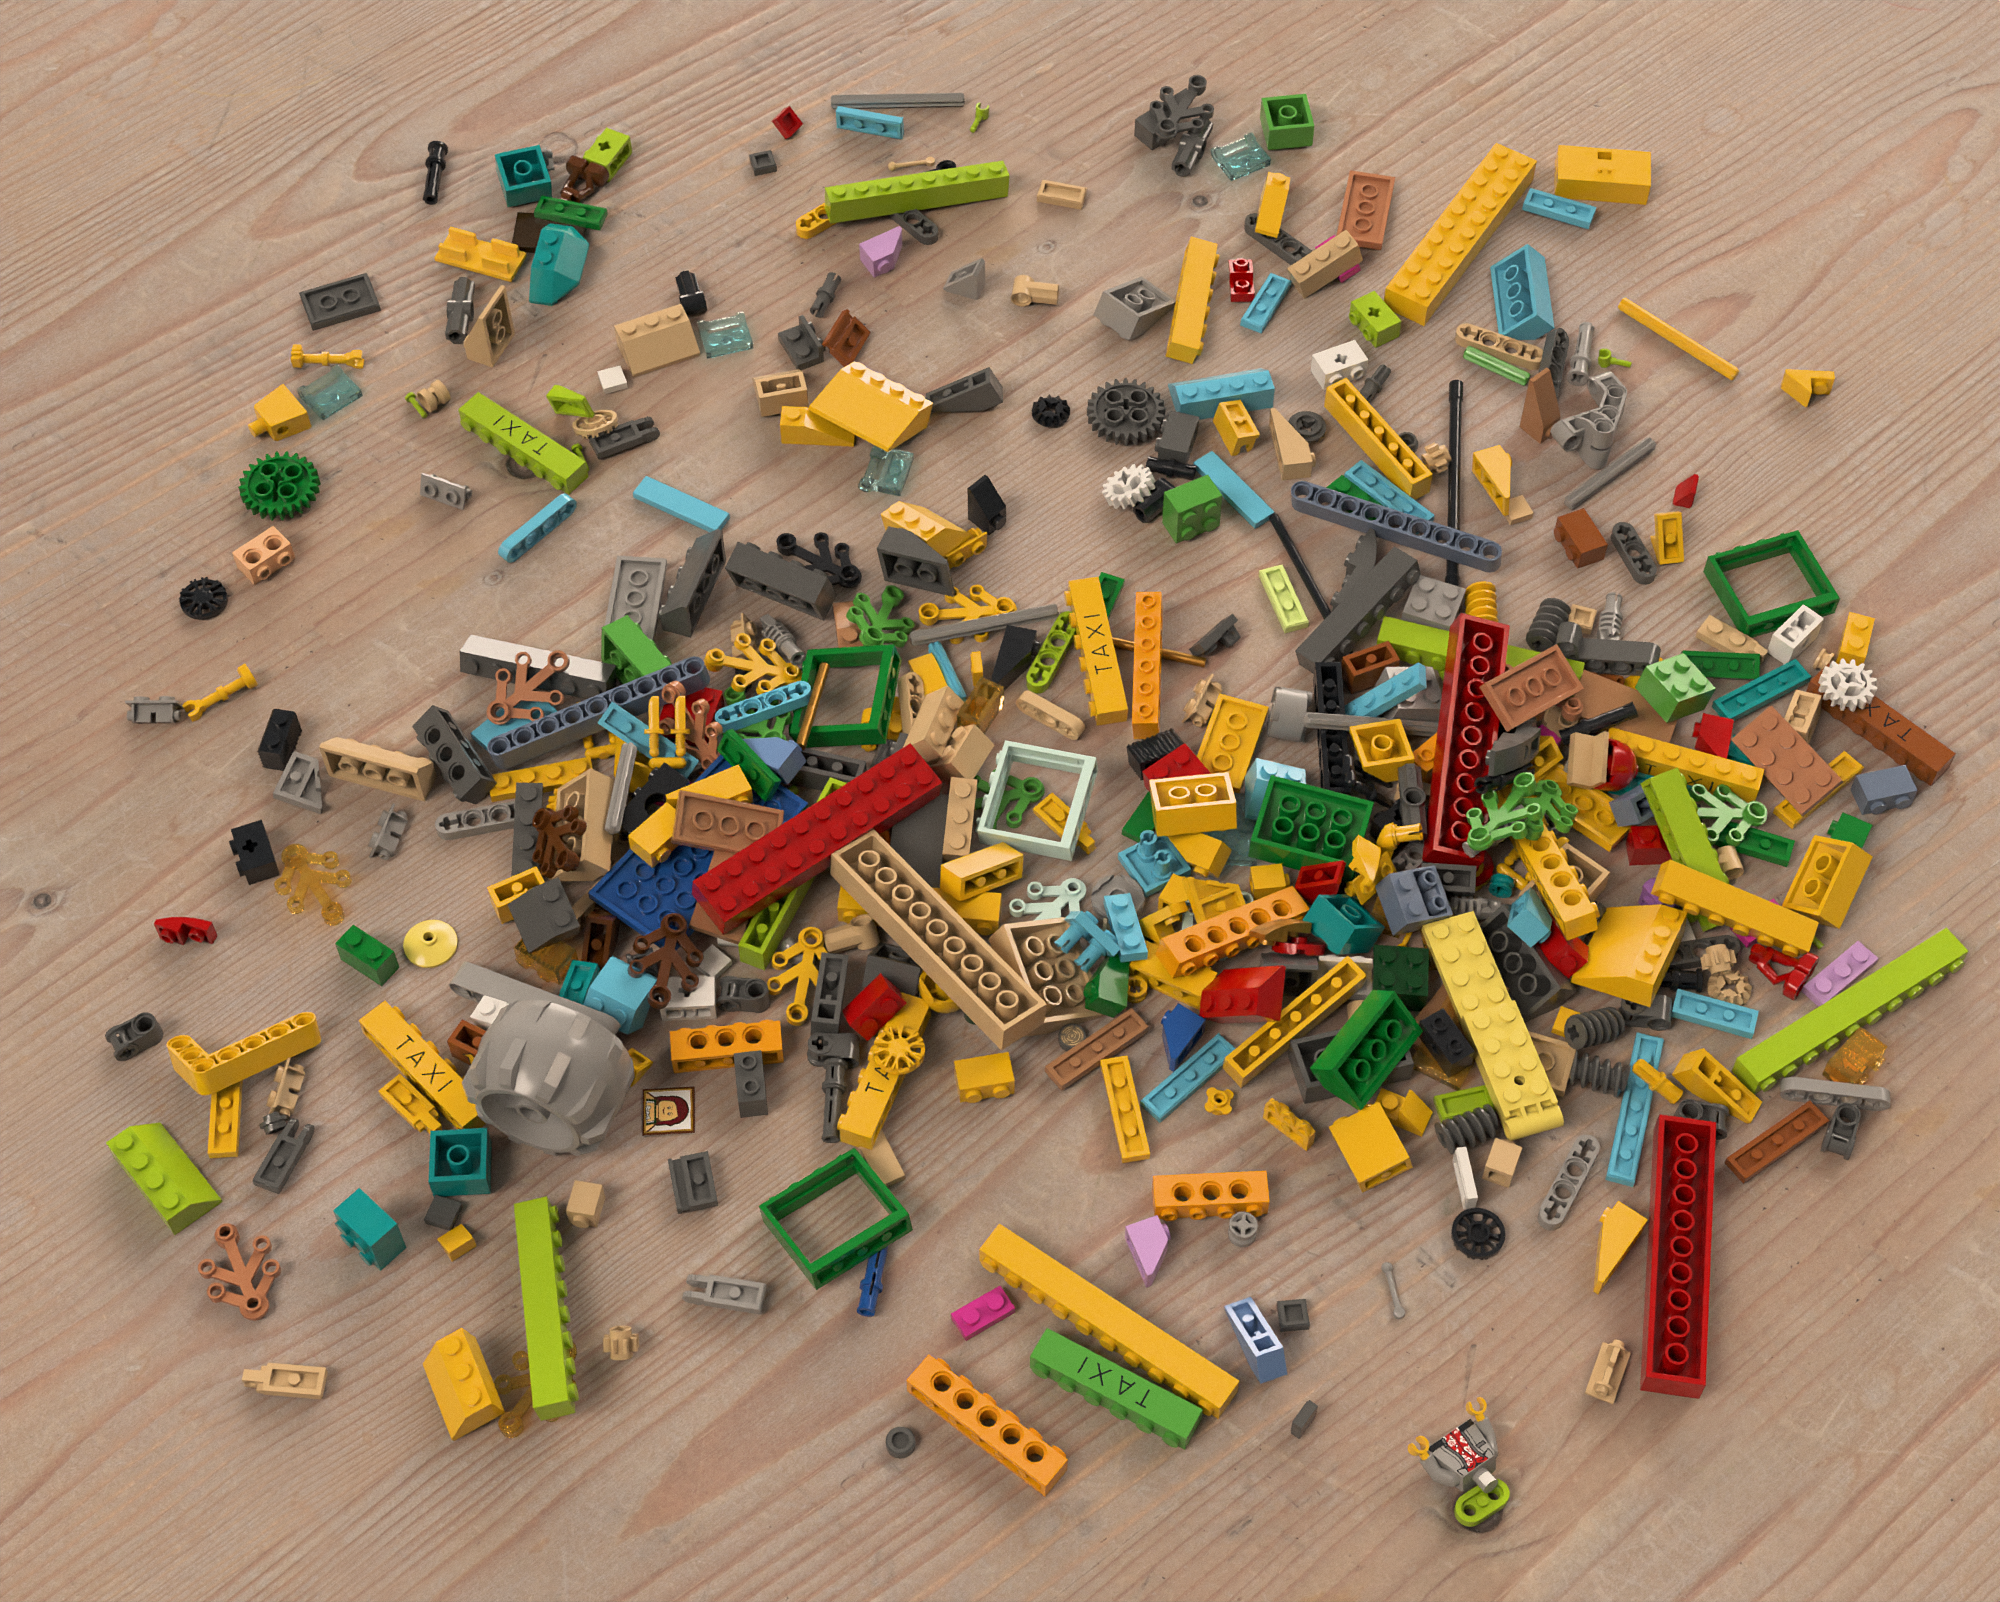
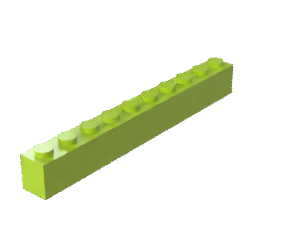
(1846, 1012)

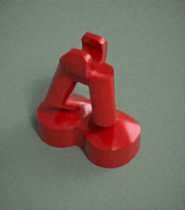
(1793, 980)

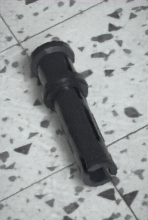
(435, 164)
(1683, 979)

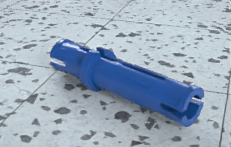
(868, 1302)

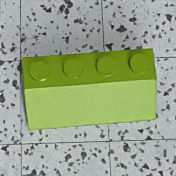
(163, 1174)

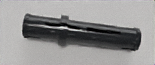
(1600, 722)
(1500, 781)

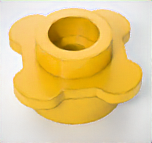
(1216, 1108)

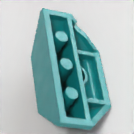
(557, 264)

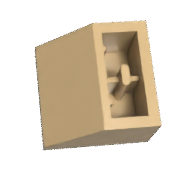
(780, 390)
(963, 754)

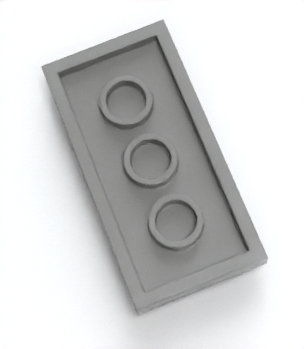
(637, 591)

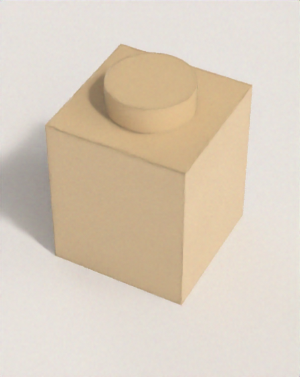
(1502, 1162)
(585, 1204)

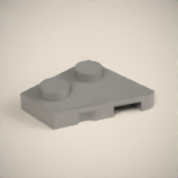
(300, 783)

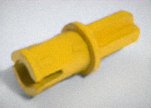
(1657, 1081)

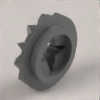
(1309, 419)

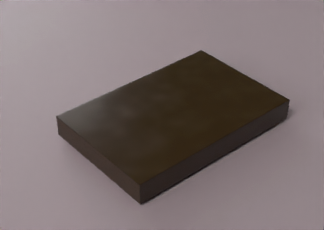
(528, 231)

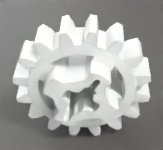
(1128, 486)
(1847, 685)

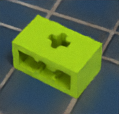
(610, 151)
(1374, 319)

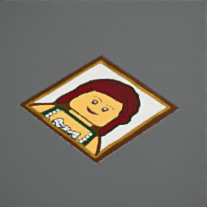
(668, 1111)

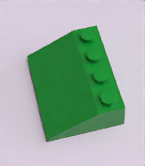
(1308, 825)

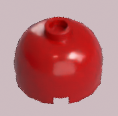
(1620, 766)

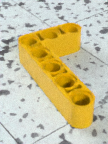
(243, 1058)

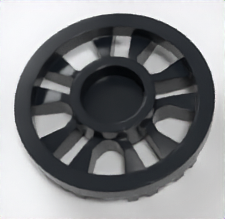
(203, 598)
(1478, 1233)

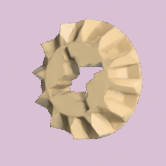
(1741, 991)

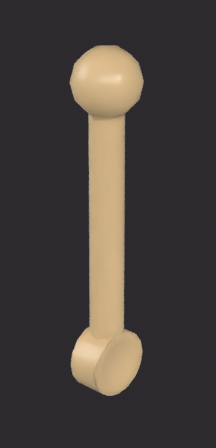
(930, 161)

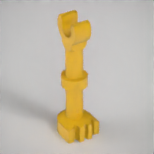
(351, 358)
(221, 693)

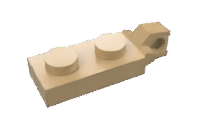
(1728, 638)
(287, 1380)

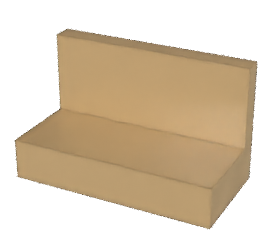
(1587, 760)

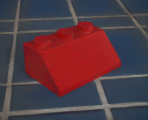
(1244, 995)

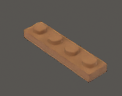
(1098, 1046)

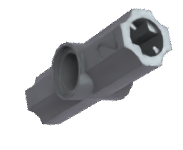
(1190, 149)
(460, 310)
(1412, 791)

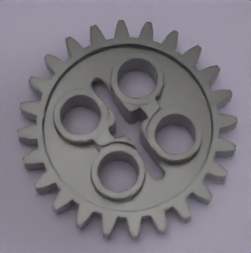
(1125, 411)

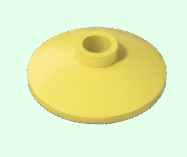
(434, 952)

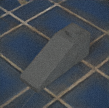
(1146, 124)
(970, 393)
(829, 993)

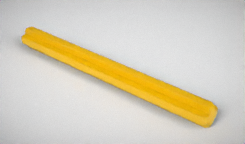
(1678, 339)

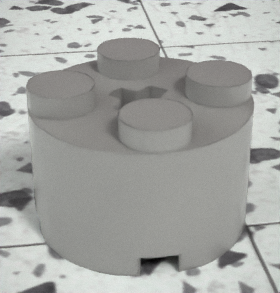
(1287, 714)

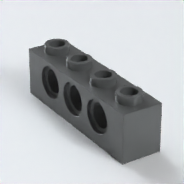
(453, 755)

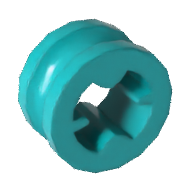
(1501, 885)

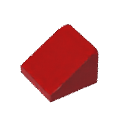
(1686, 492)

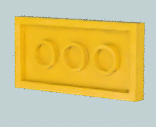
(1232, 738)
(1594, 811)

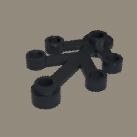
(824, 561)

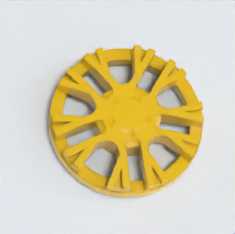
(899, 1050)

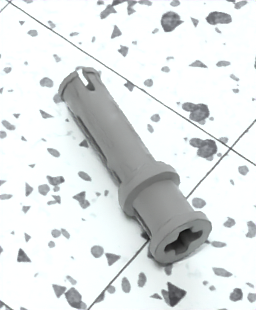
(1580, 361)

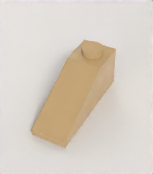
(1290, 448)

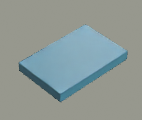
(489, 730)

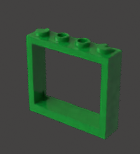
(1763, 549)
(852, 734)
(855, 1249)

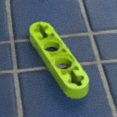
(1050, 651)

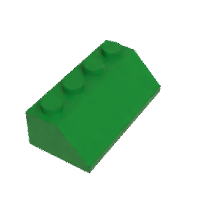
(1367, 1048)

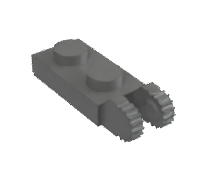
(624, 437)
(283, 1157)

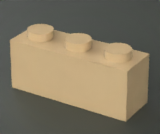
(1325, 264)
(934, 723)
(959, 818)

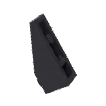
(1015, 654)

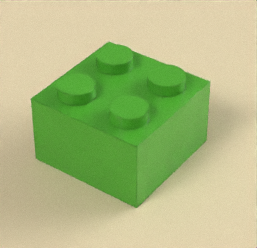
(1287, 121)
(1192, 509)
(1675, 688)

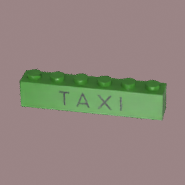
(1115, 1389)

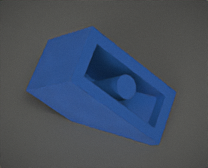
(1180, 1034)

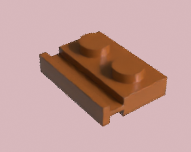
(846, 338)

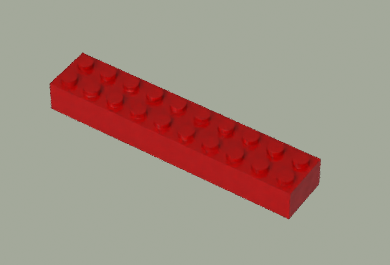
(1463, 736)
(805, 842)
(1678, 1257)

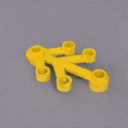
(969, 611)
(756, 665)
(804, 970)

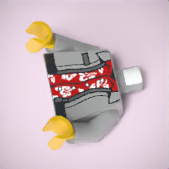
(1463, 1455)

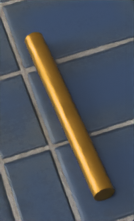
(1166, 653)
(813, 705)

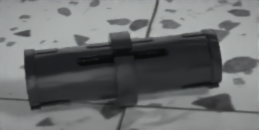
(1171, 468)

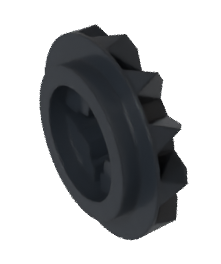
(1049, 418)

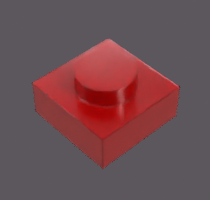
(787, 122)

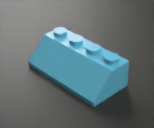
(1522, 295)
(1203, 395)

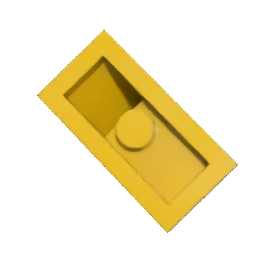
(1803, 383)
(1668, 538)
(1160, 923)
(1407, 1112)

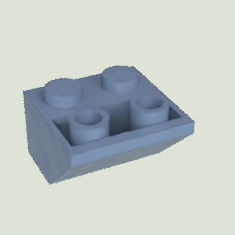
(1413, 899)

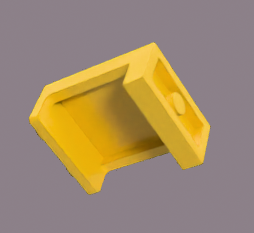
(1370, 1146)

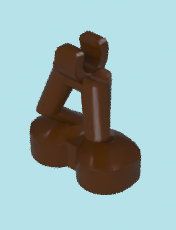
(580, 169)

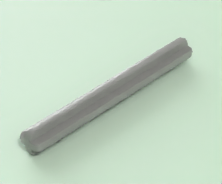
(1610, 473)

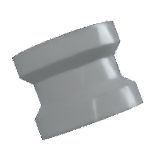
(1244, 1222)

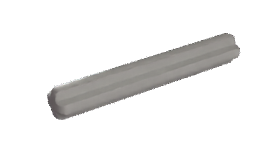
(620, 788)

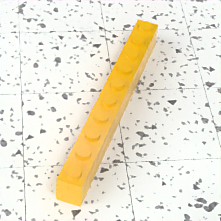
(1108, 1321)

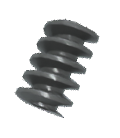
(1545, 624)
(1593, 1027)
(1599, 1074)
(1467, 1127)

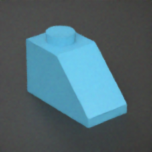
(1530, 918)

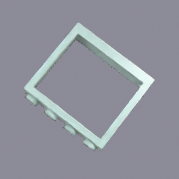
(1048, 758)

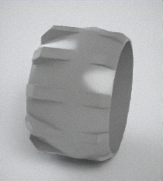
(549, 1077)

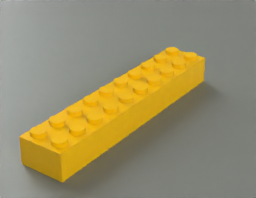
(1459, 234)

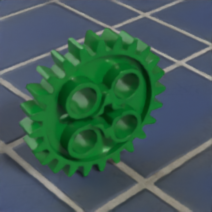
(276, 492)

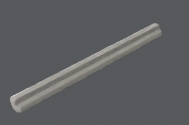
(898, 100)
(983, 624)
(1343, 722)

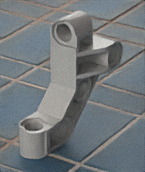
(1595, 429)

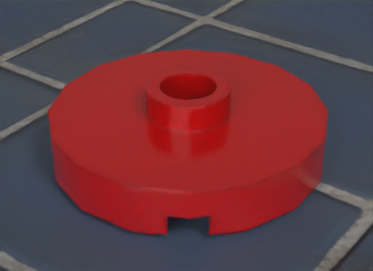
(1300, 945)

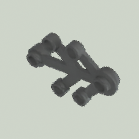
(1169, 127)

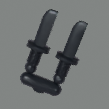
(1370, 790)

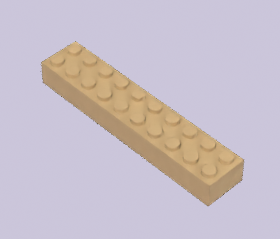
(938, 939)

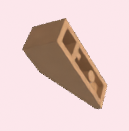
(1540, 407)
(846, 631)

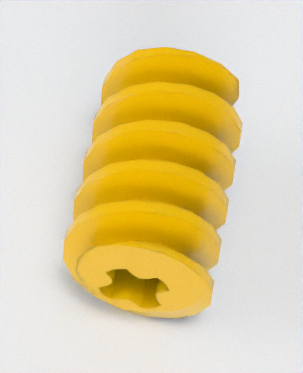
(1481, 601)

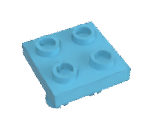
(1153, 862)
(1084, 925)

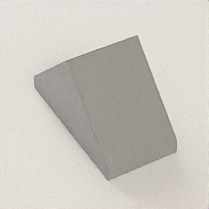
(967, 280)

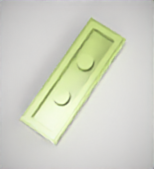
(1283, 599)

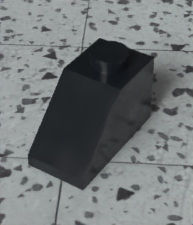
(986, 506)

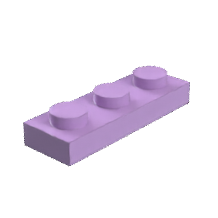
(1840, 974)

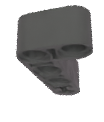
(1606, 655)

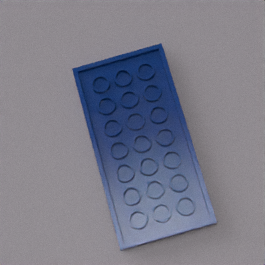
(647, 894)

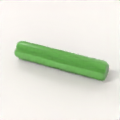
(1496, 365)

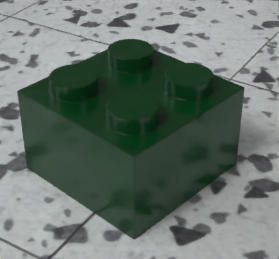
(1402, 971)

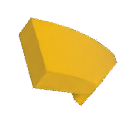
(1365, 859)

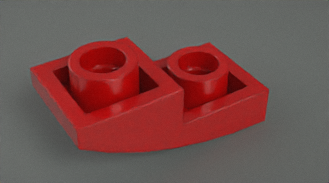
(1241, 280)
(180, 928)

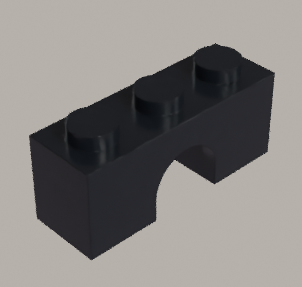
(660, 782)

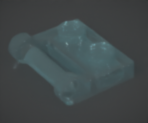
(1242, 162)
(728, 340)
(332, 398)
(893, 473)

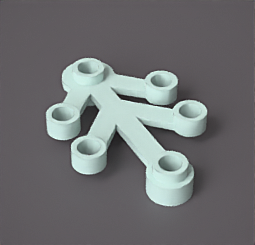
(1050, 909)

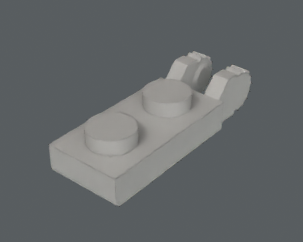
(726, 1293)

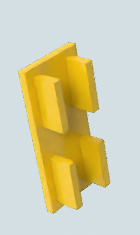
(492, 259)

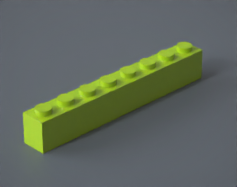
(916, 191)
(1429, 645)
(772, 922)
(544, 1309)

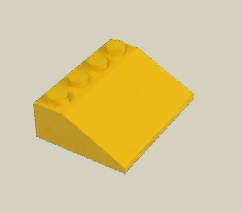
(872, 407)
(1632, 951)

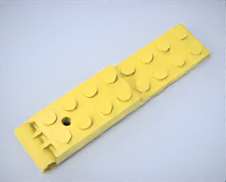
(1493, 1027)

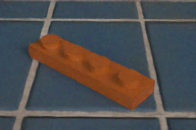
(1776, 1141)

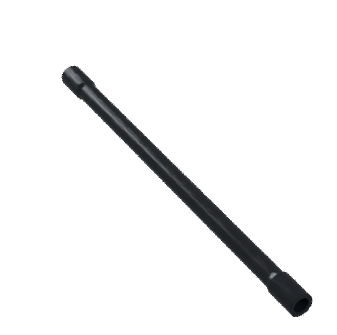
(1454, 471)

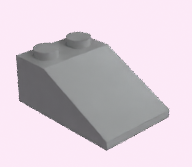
(1133, 307)

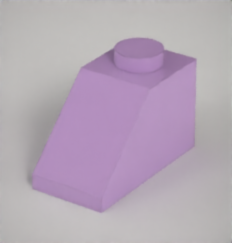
(882, 251)
(1148, 1246)

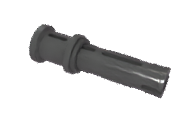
(833, 1088)

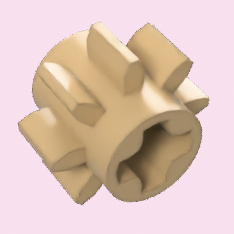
(1436, 457)
(1718, 960)
(621, 1342)

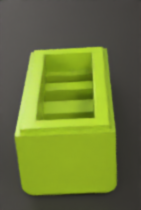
(569, 402)

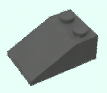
(913, 563)

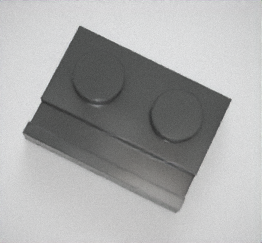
(693, 1182)

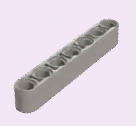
(475, 982)

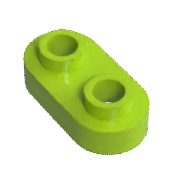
(1481, 1504)

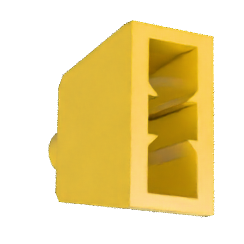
(279, 415)

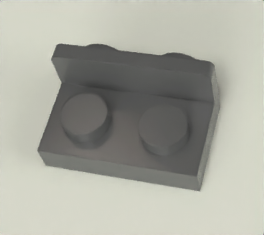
(802, 344)

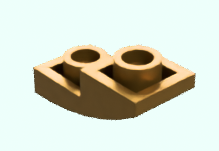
(1279, 930)

